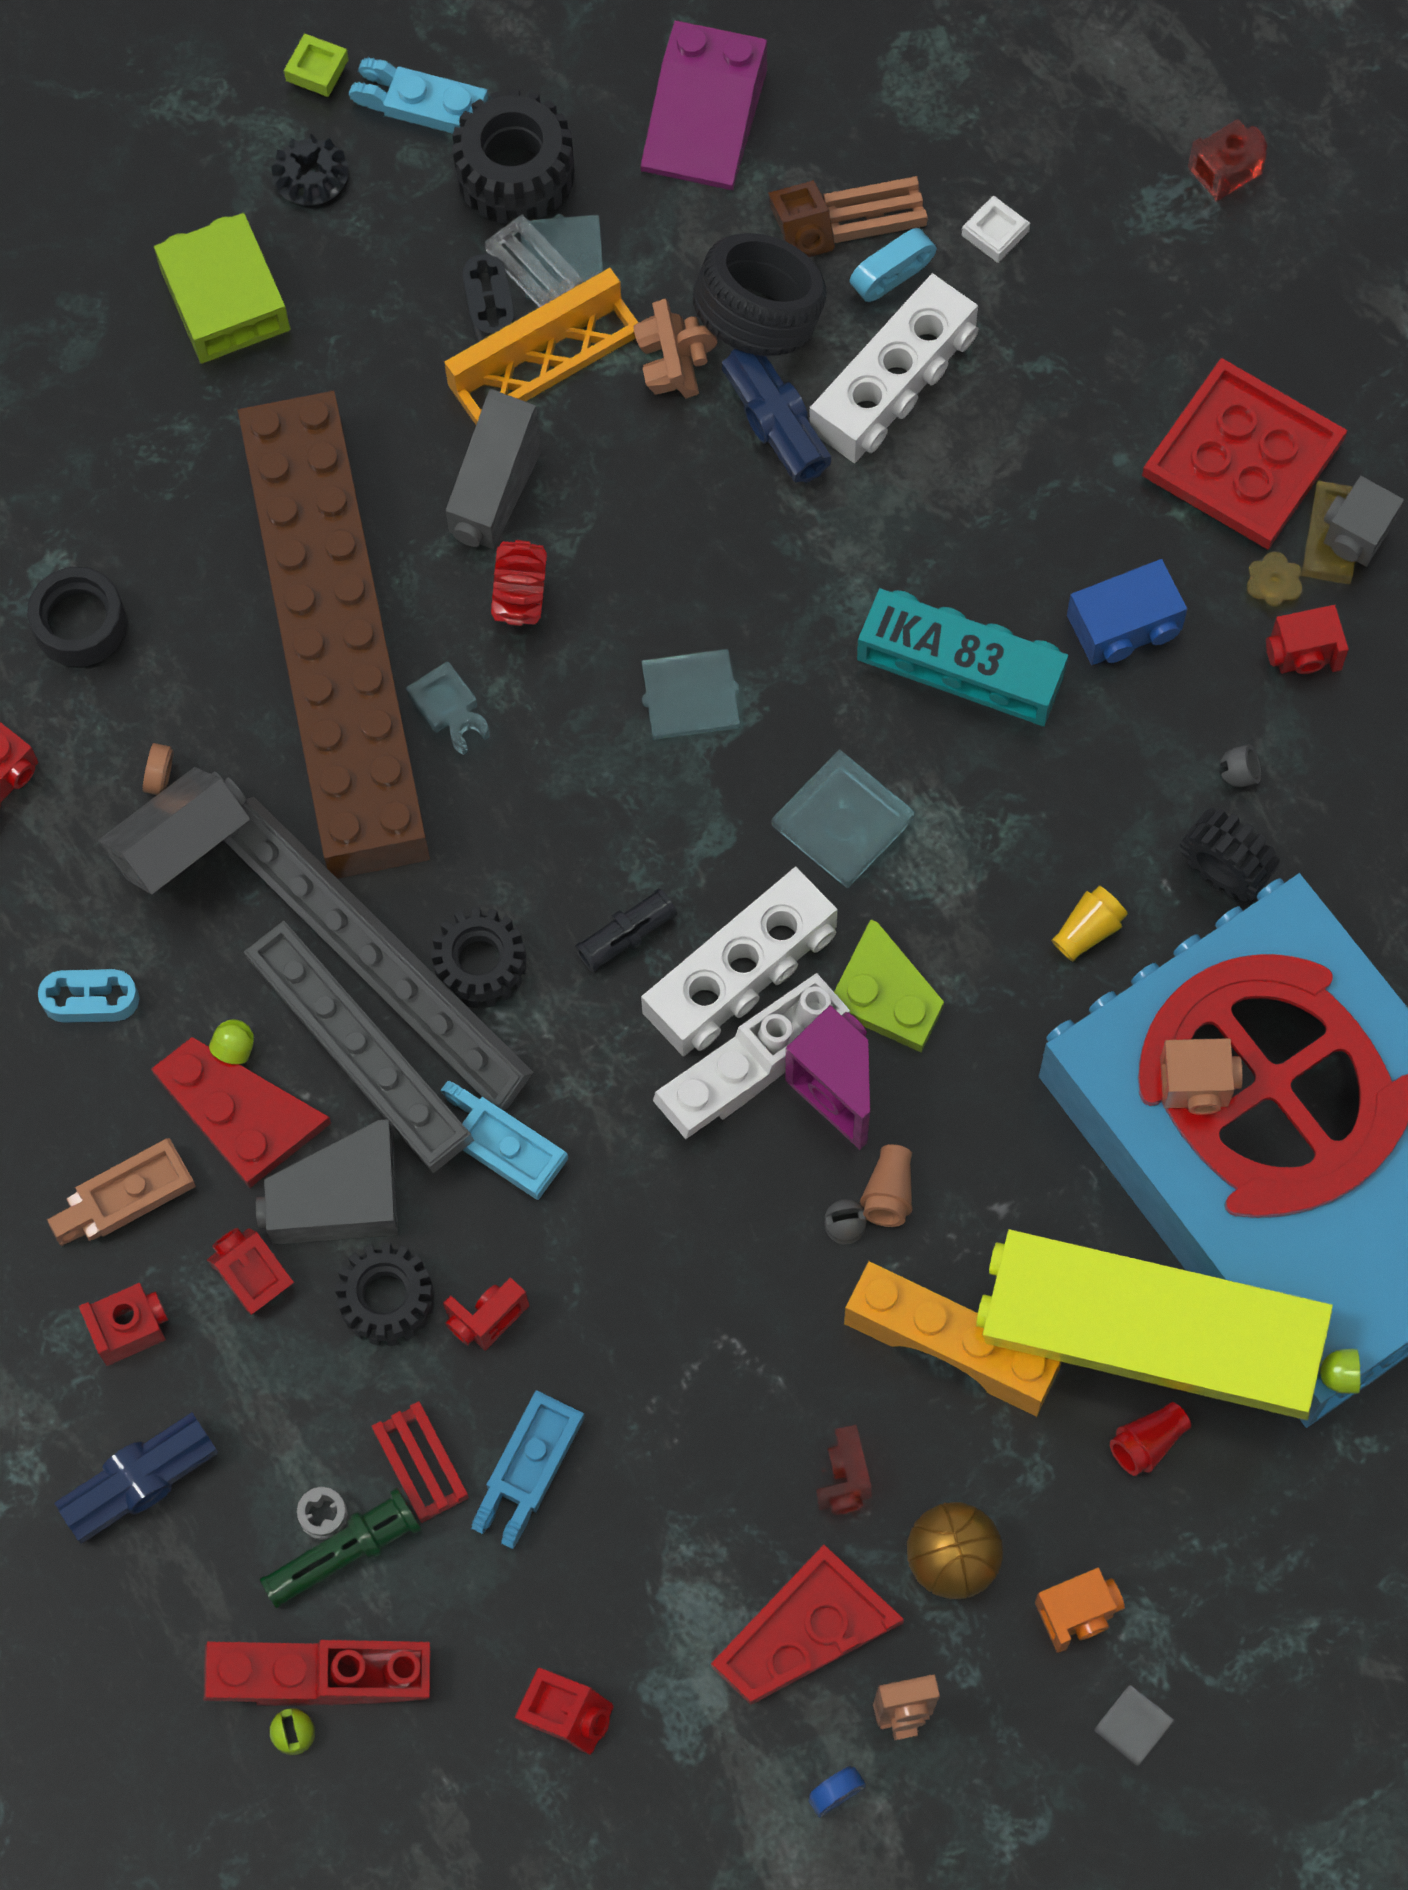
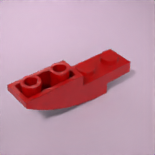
(317, 1673)

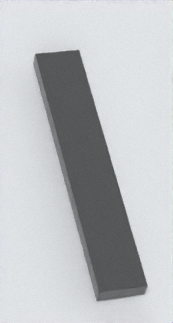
(359, 1047)

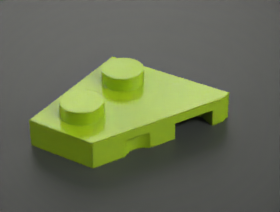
(888, 991)

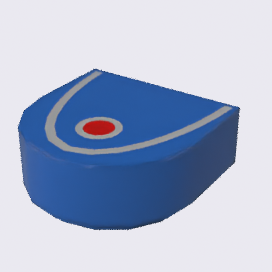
(836, 1790)

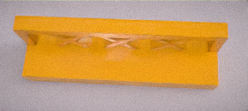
(538, 332)

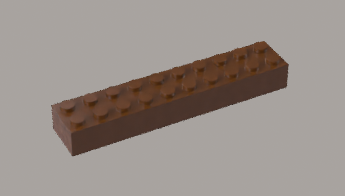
(333, 636)

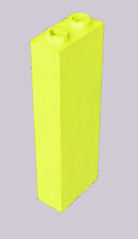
(1155, 1323)

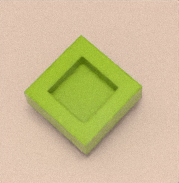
(316, 65)

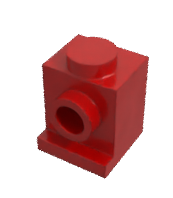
(1307, 641)
(121, 1341)

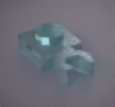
(446, 702)

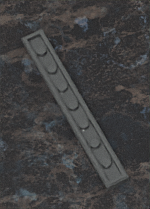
(379, 957)

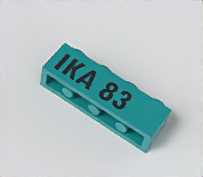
(962, 656)

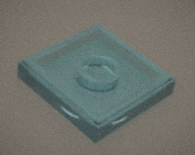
(843, 818)

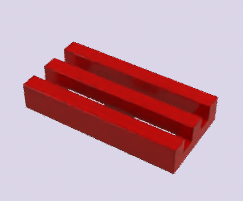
(400, 1421)

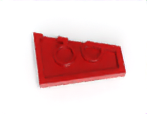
(237, 1110)
(804, 1627)

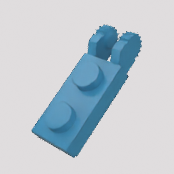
(529, 1463)

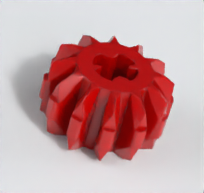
(518, 583)

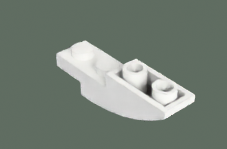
(746, 1062)

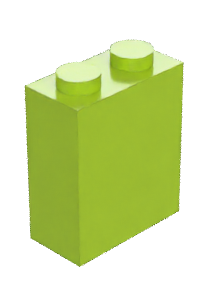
(222, 287)

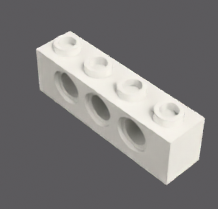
(930, 310)
(788, 903)

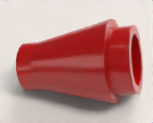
(1147, 1440)

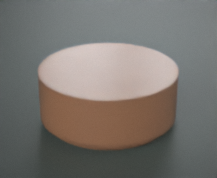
(158, 769)

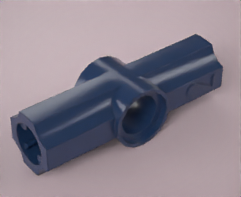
(777, 415)
(136, 1478)

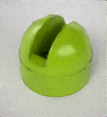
(232, 1042)
(1342, 1371)
(303, 1727)

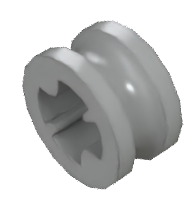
(316, 1498)

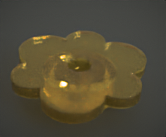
(1274, 568)

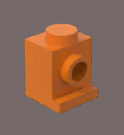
(1078, 1607)

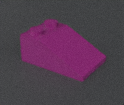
(704, 104)

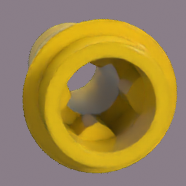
(1091, 921)

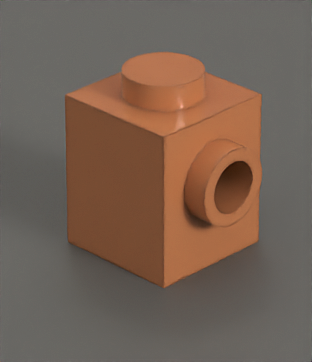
(1199, 1074)

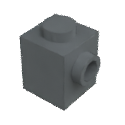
(1361, 521)

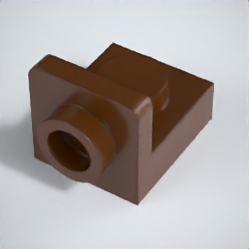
(803, 218)

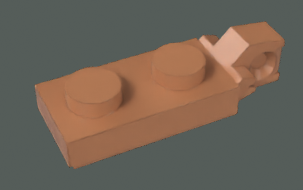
(123, 1194)
(906, 1705)

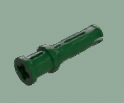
(281, 1583)

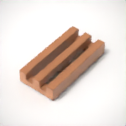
(873, 202)

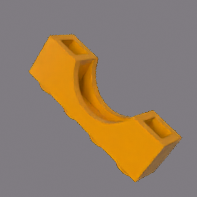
(920, 1319)

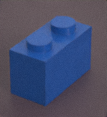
(1127, 613)

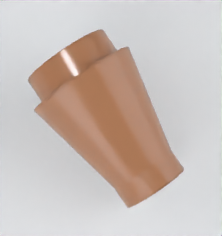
(889, 1190)

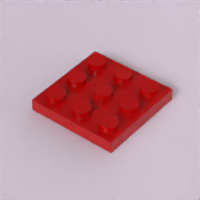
(1244, 453)

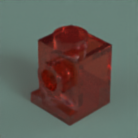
(1228, 158)

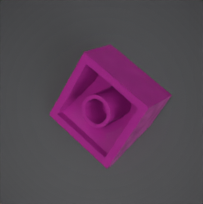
(832, 1072)

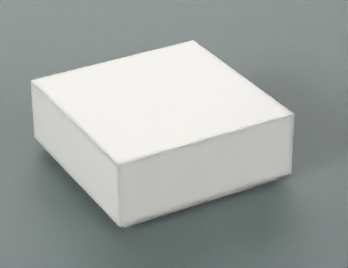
(995, 229)

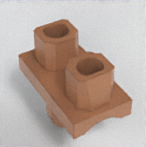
(678, 344)

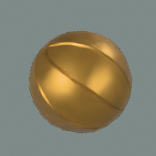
(954, 1550)

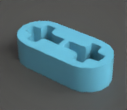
(892, 264)
(87, 984)

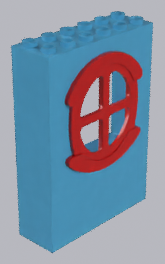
(1302, 1231)

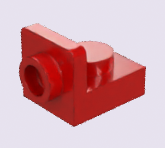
(249, 1268)
(495, 1313)
(565, 1710)

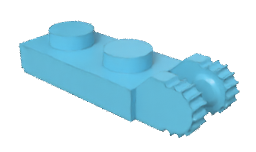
(415, 95)
(507, 1143)

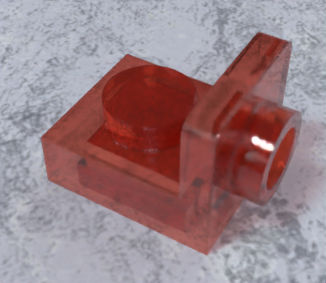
(849, 1463)

